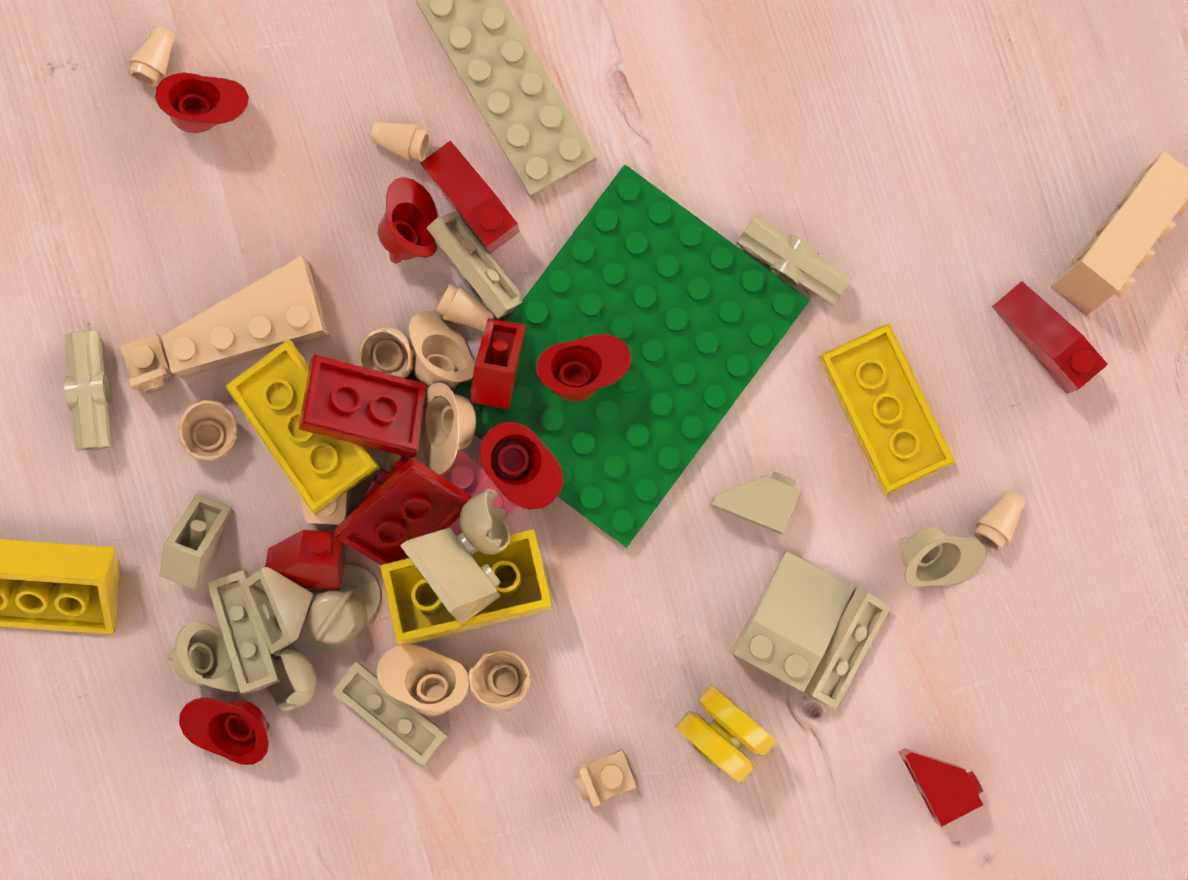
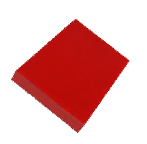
(363, 406)
(403, 508)

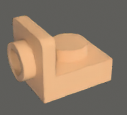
(147, 364)
(605, 778)

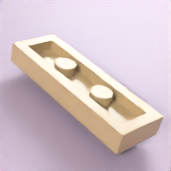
(475, 264)
(244, 640)
(847, 647)
(394, 719)

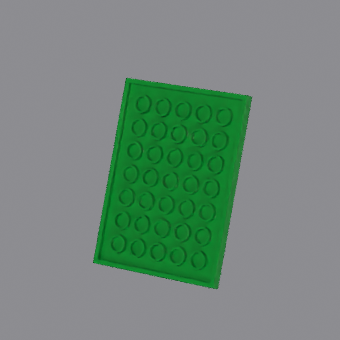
(696, 333)

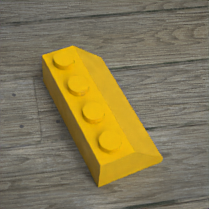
(59, 586)
(421, 615)

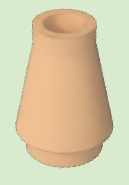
(152, 58)
(405, 140)
(463, 308)
(999, 523)

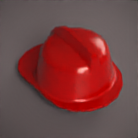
(200, 101)
(406, 221)
(583, 366)
(521, 466)
(226, 729)

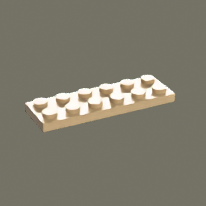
(510, 89)

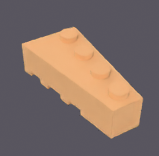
(1127, 236)
(249, 322)

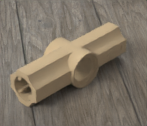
(794, 260)
(88, 390)

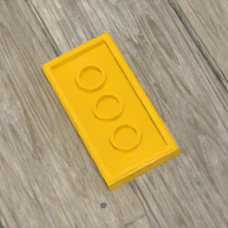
(272, 401)
(886, 409)

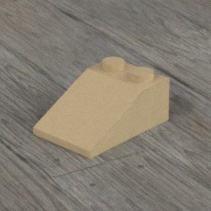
(453, 573)
(793, 621)

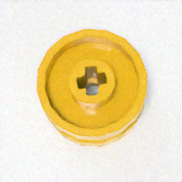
(722, 737)

